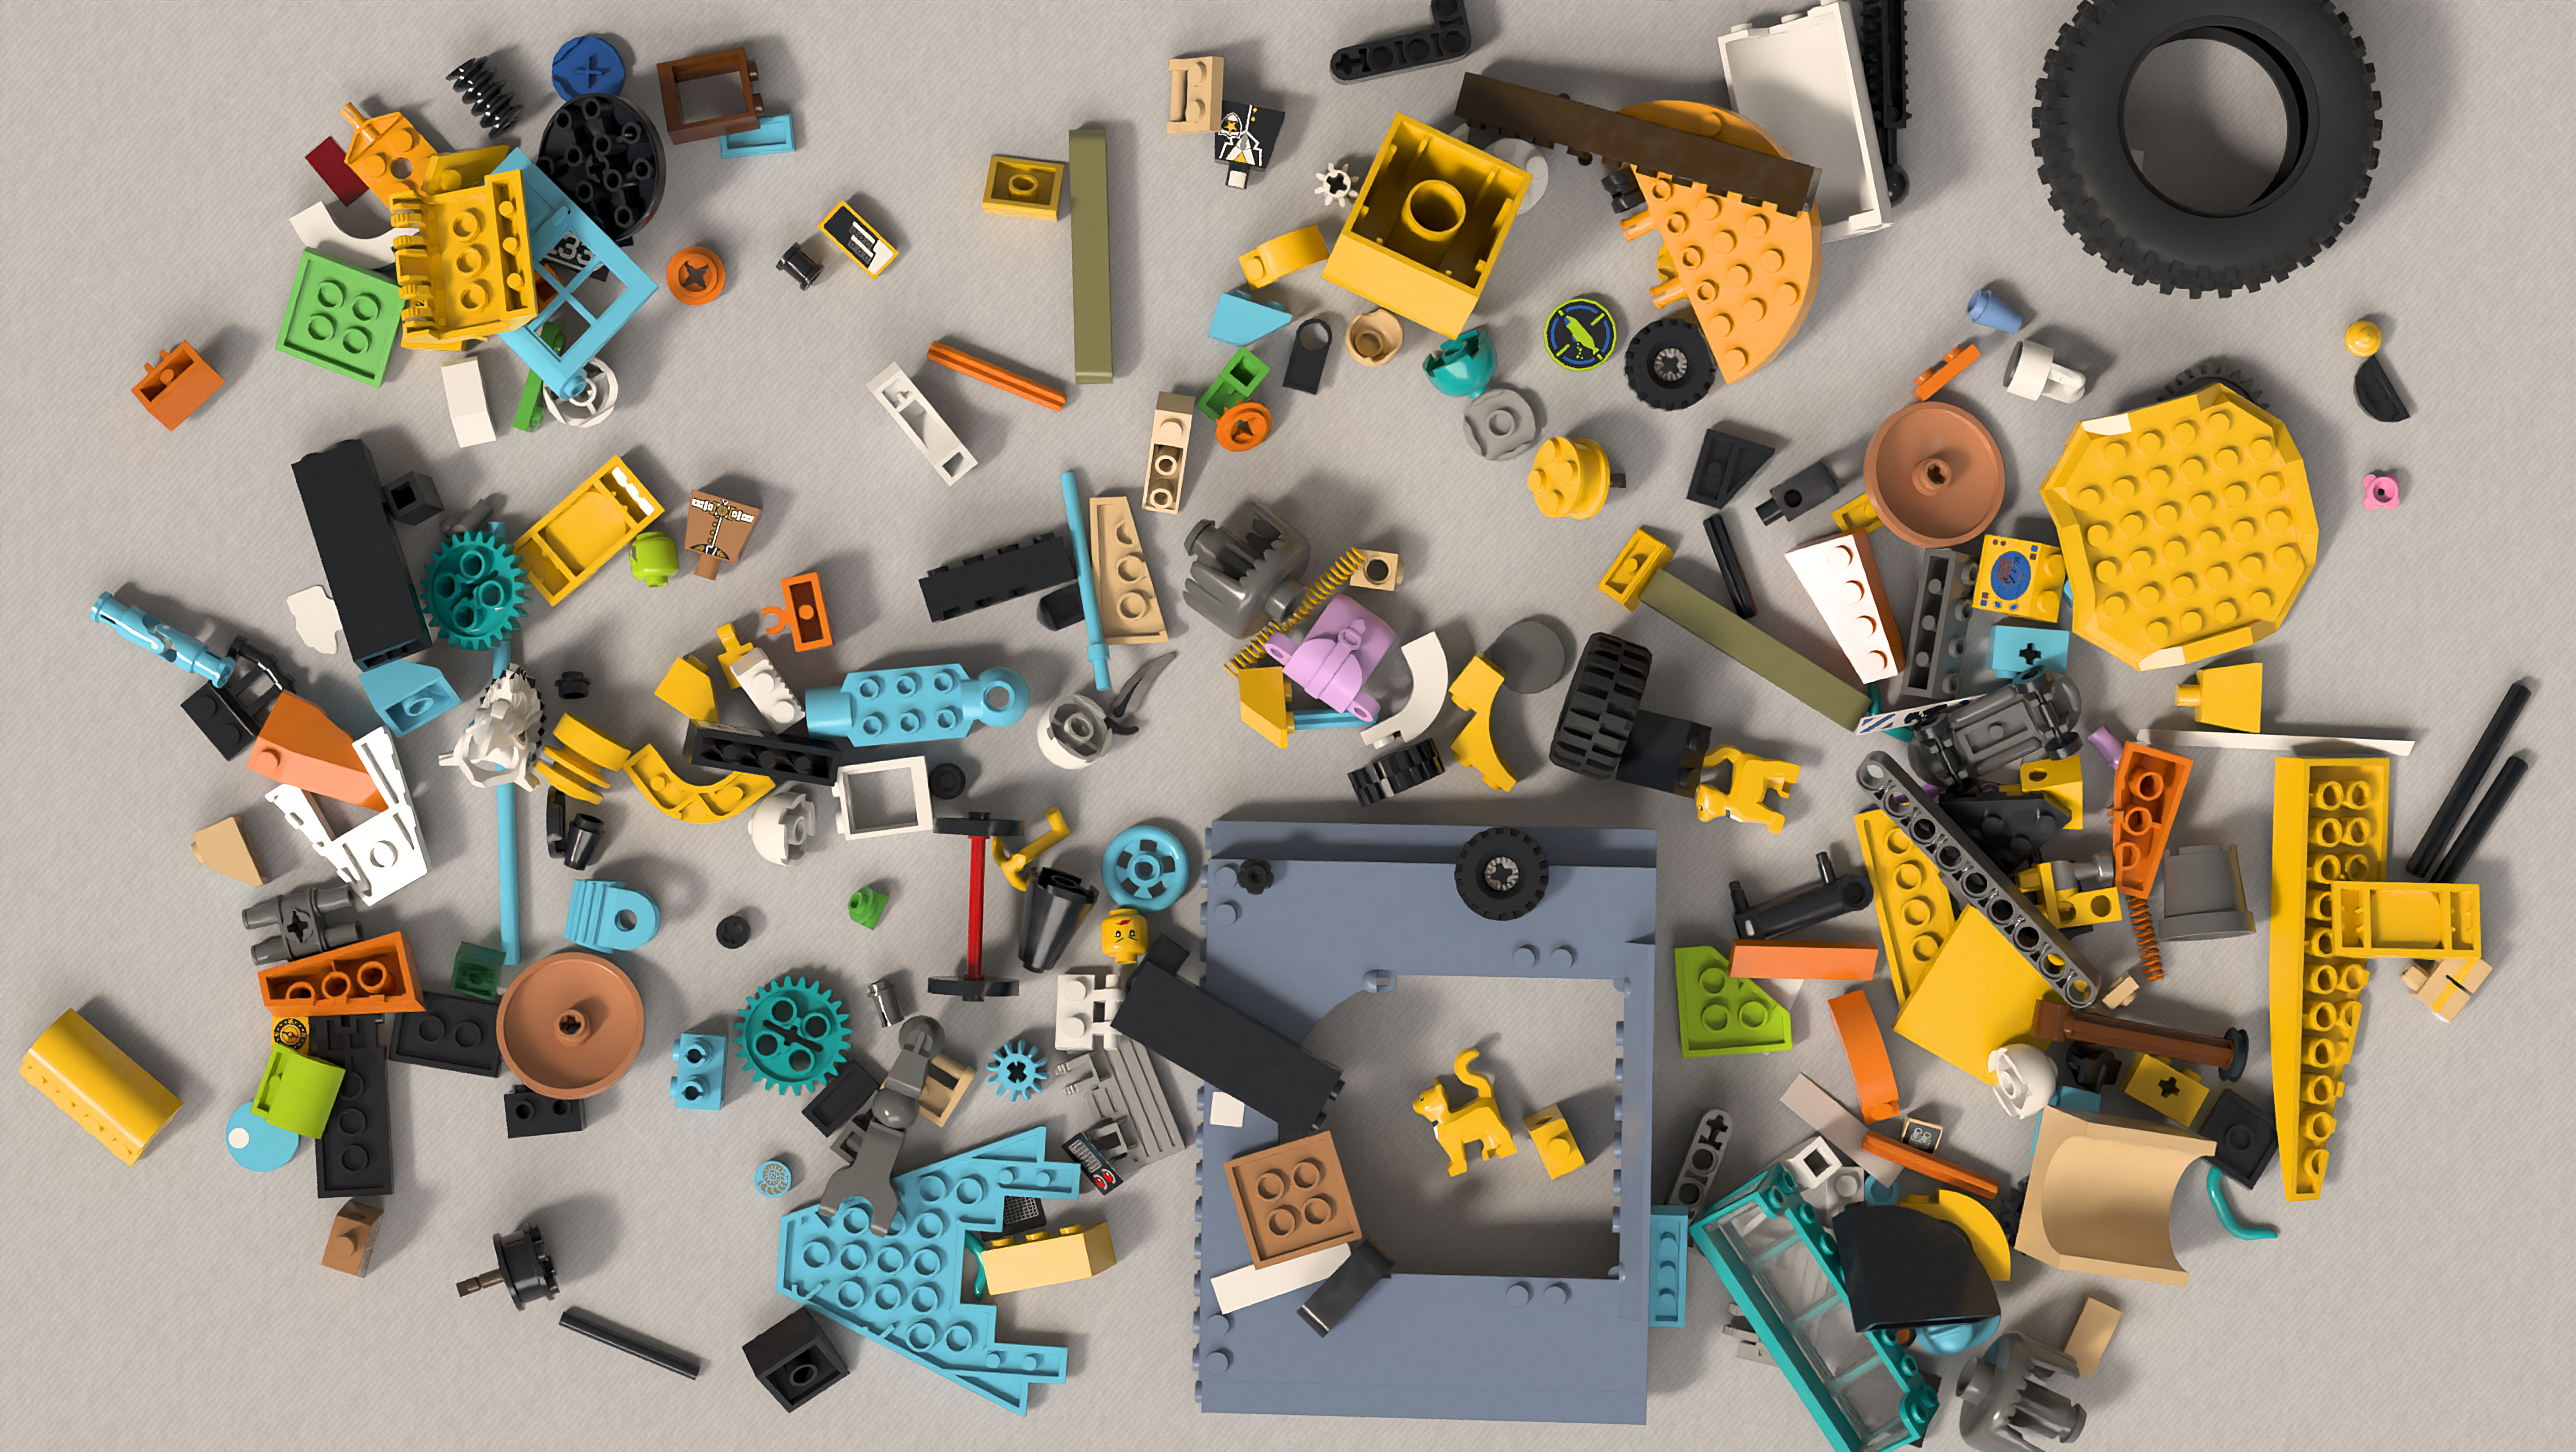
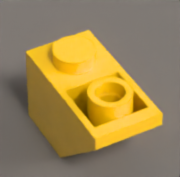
(1263, 703)

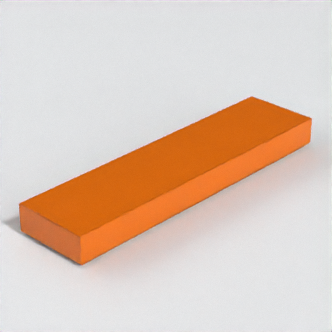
(1802, 959)

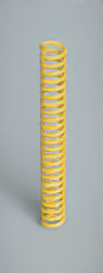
(1303, 612)

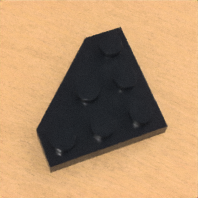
(2004, 825)

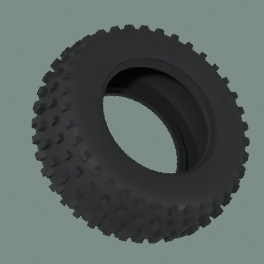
(2182, 247)

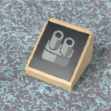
(1921, 1134)

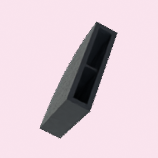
(1909, 1271)

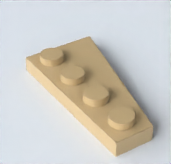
(1121, 577)

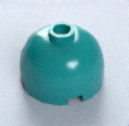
(1463, 366)

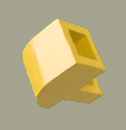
(1284, 256)

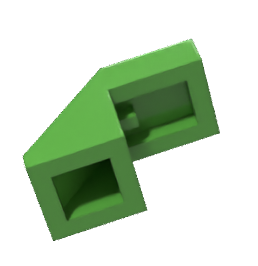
(1234, 383)

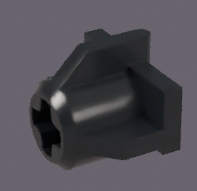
(2092, 1065)

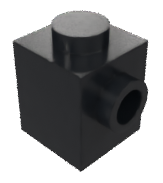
(412, 498)

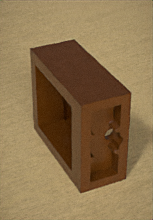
(703, 66)

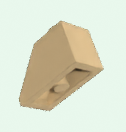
(229, 851)

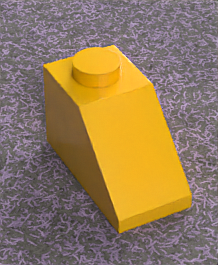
(691, 690)

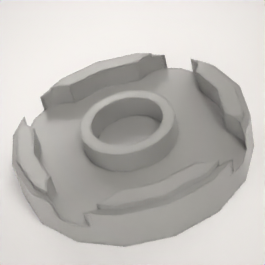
(1499, 425)

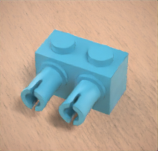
(700, 1070)

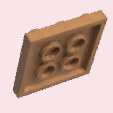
(1293, 1199)

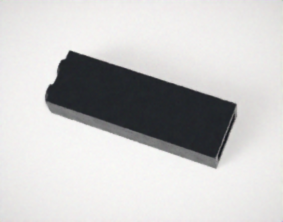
(361, 555)
(1228, 1049)

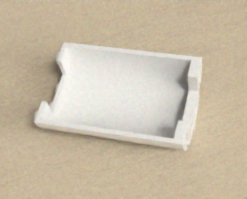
(1813, 98)

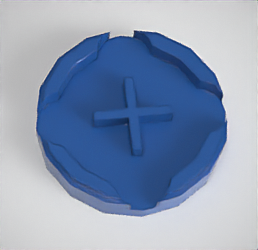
(587, 67)

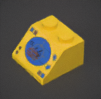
(2020, 579)

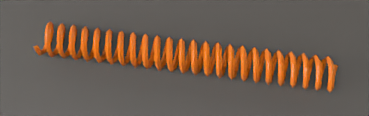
(2146, 926)

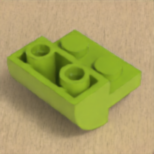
(297, 1091)

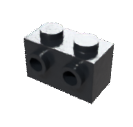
(537, 1114)

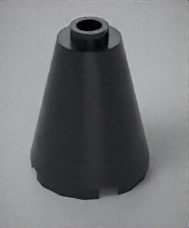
(1052, 916)

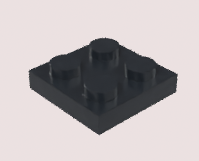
(2243, 1137)

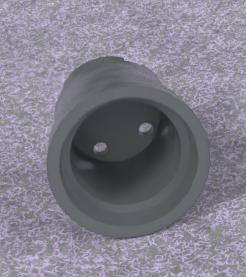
(2204, 895)

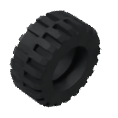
(1600, 706)

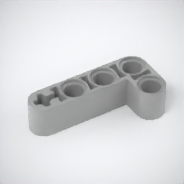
(1703, 1176)

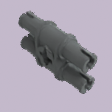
(299, 907)

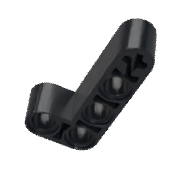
(1398, 48)

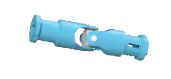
(158, 637)

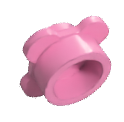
(2388, 499)

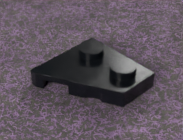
(1724, 468)

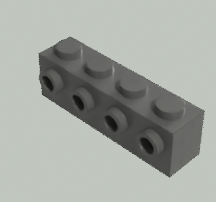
(1940, 625)

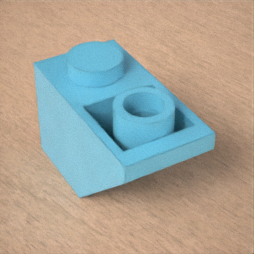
(1245, 322)

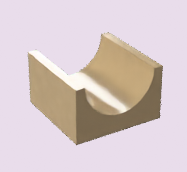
(2106, 1194)

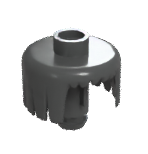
(1245, 583)
(2005, 1392)

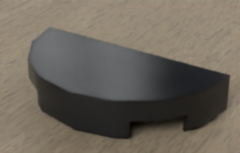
(2376, 394)
(556, 823)

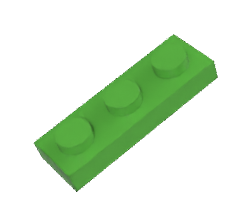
(530, 410)

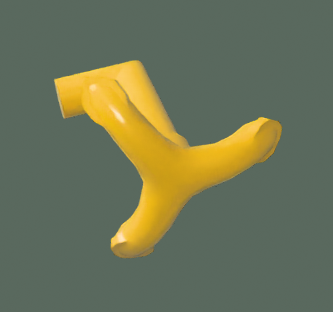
(1014, 863)

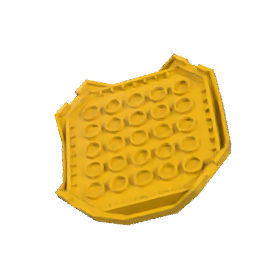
(2182, 527)

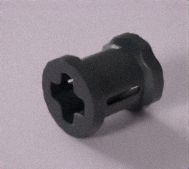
(800, 266)

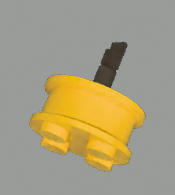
(1572, 478)

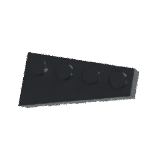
(996, 579)

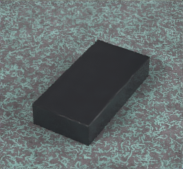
(840, 1098)

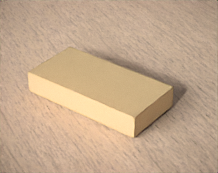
(2091, 1334)

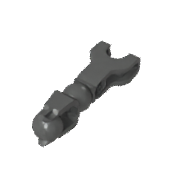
(894, 1111)

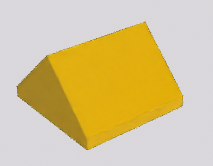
(1023, 188)

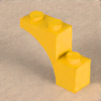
(1475, 743)

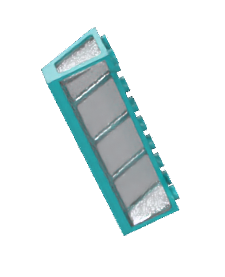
(1796, 1299)

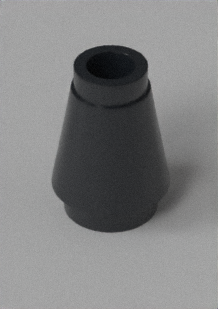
(583, 838)

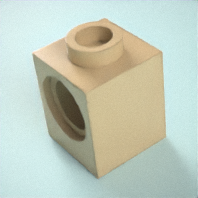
(1395, 571)

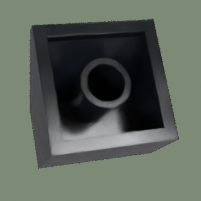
(795, 1360)

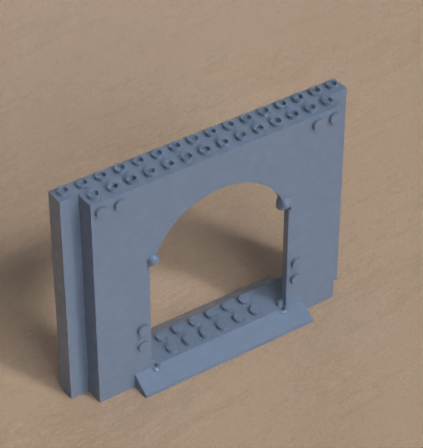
(1385, 905)

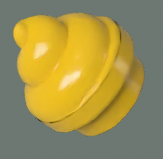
(2363, 338)

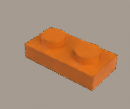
(1932, 381)

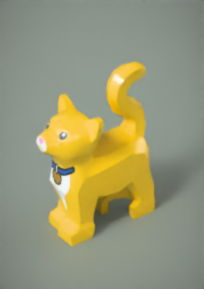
(1747, 789)
(1469, 1122)

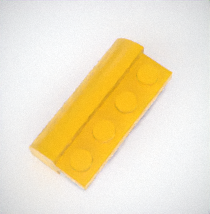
(99, 1086)

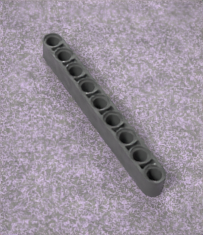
(1981, 896)

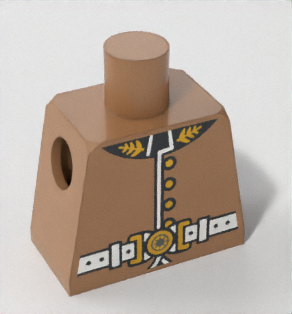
(718, 531)
(352, 1238)

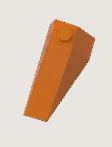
(312, 754)
(2145, 805)

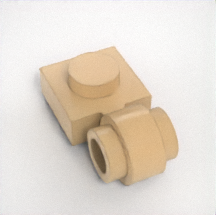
(2119, 994)

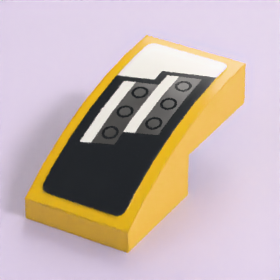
(857, 239)

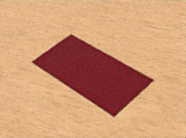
(329, 163)

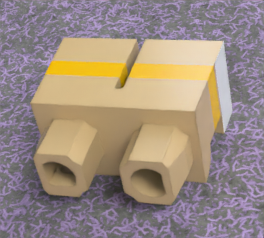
(2439, 993)

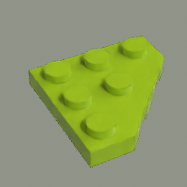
(1724, 1012)

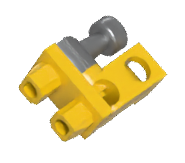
(2059, 895)

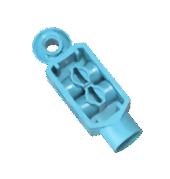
(913, 704)

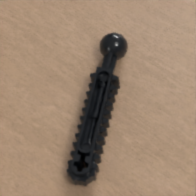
(1886, 84)

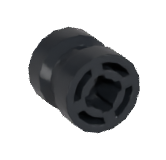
(1624, 190)

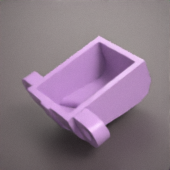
(1337, 656)

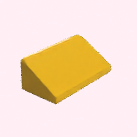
(1635, 568)

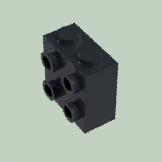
(1664, 754)

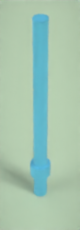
(1097, 651)

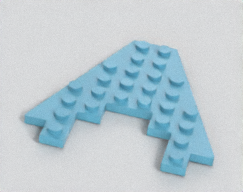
(910, 1282)

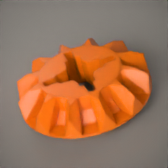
(678, 274)
(1240, 439)

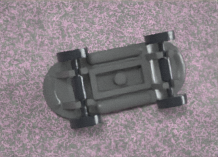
(1996, 730)

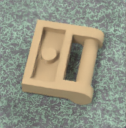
(1203, 95)
(938, 1099)

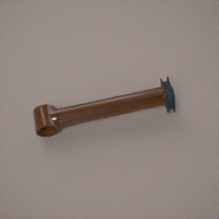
(2061, 1022)

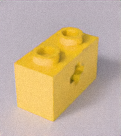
(2183, 1100)

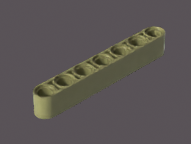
(1090, 256)
(1755, 650)

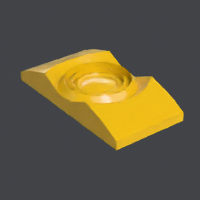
(586, 530)
(2406, 920)

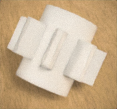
(1340, 195)

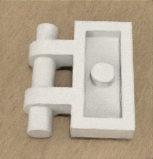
(1077, 1012)

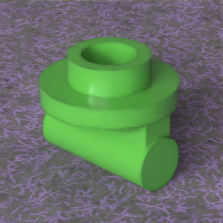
(867, 906)

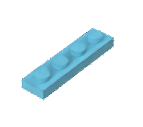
(1667, 1265)

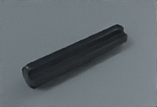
(1730, 567)

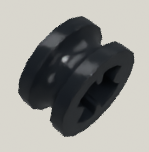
(722, 929)

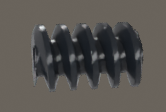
(486, 96)

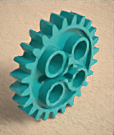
(491, 617)
(806, 1005)

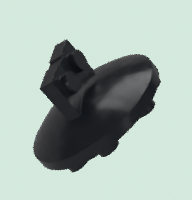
(606, 161)

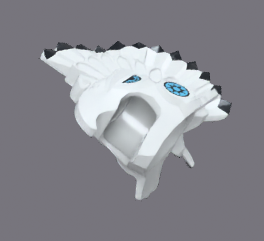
(502, 732)

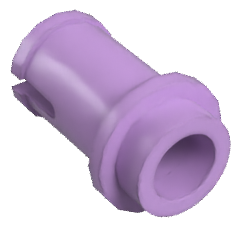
(2107, 745)

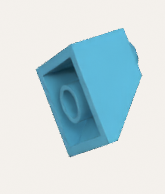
(408, 694)

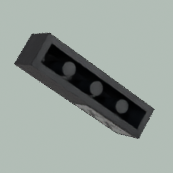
(761, 752)

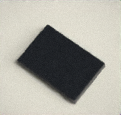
(450, 1035)

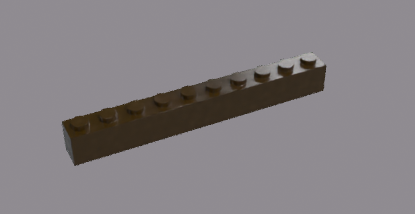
(1638, 142)

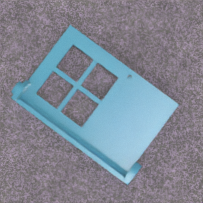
(548, 224)

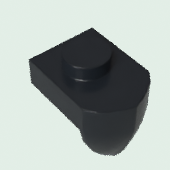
(1061, 608)

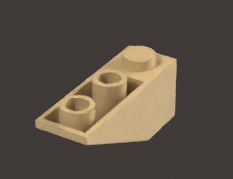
(1168, 452)

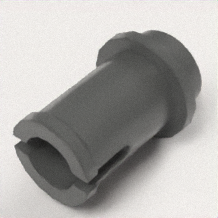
(885, 1002)

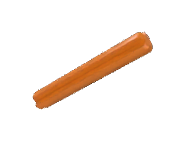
(996, 376)
(1929, 1165)

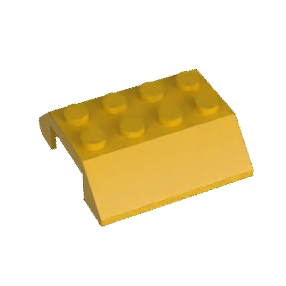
(466, 262)

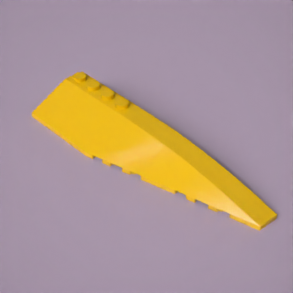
(2325, 830)

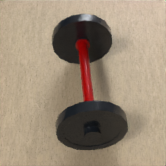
(974, 985)

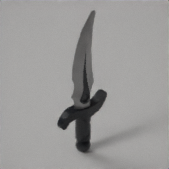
(1132, 694)

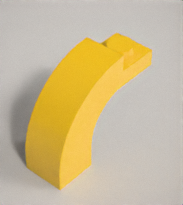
(1975, 1221)

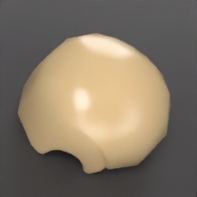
(1374, 338)

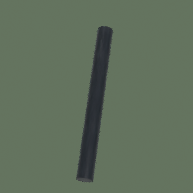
(629, 1345)

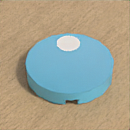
(258, 1143)

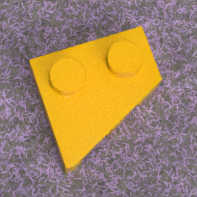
(462, 169)

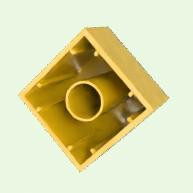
(1427, 226)

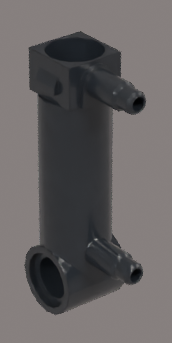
(1798, 908)

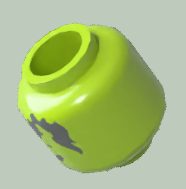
(653, 559)

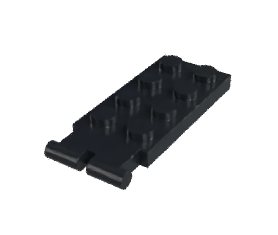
(357, 1141)

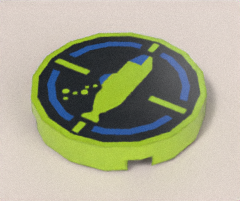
(1579, 335)

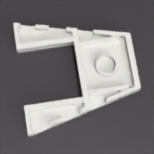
(380, 852)

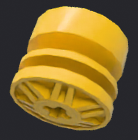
(581, 758)

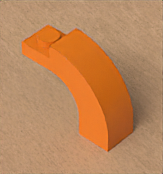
(1865, 1056)

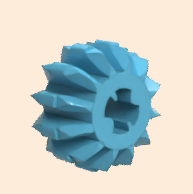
(1030, 1070)

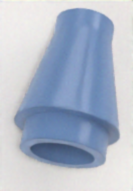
(1992, 311)

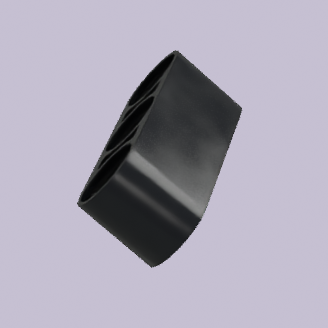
(1345, 1287)

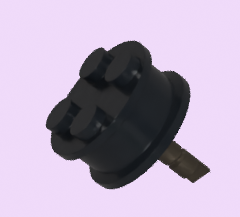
(522, 1268)

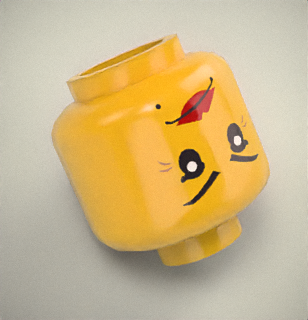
(1124, 935)

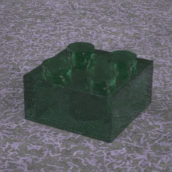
(477, 971)

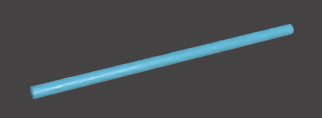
(506, 818)

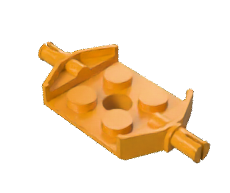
(379, 145)

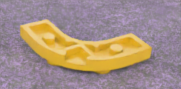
(693, 802)

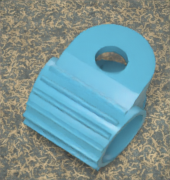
(596, 913)

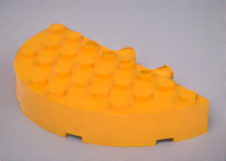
(1737, 262)

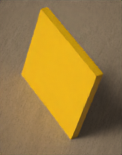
(1976, 997)

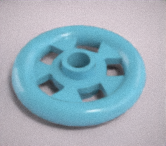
(1166, 846)

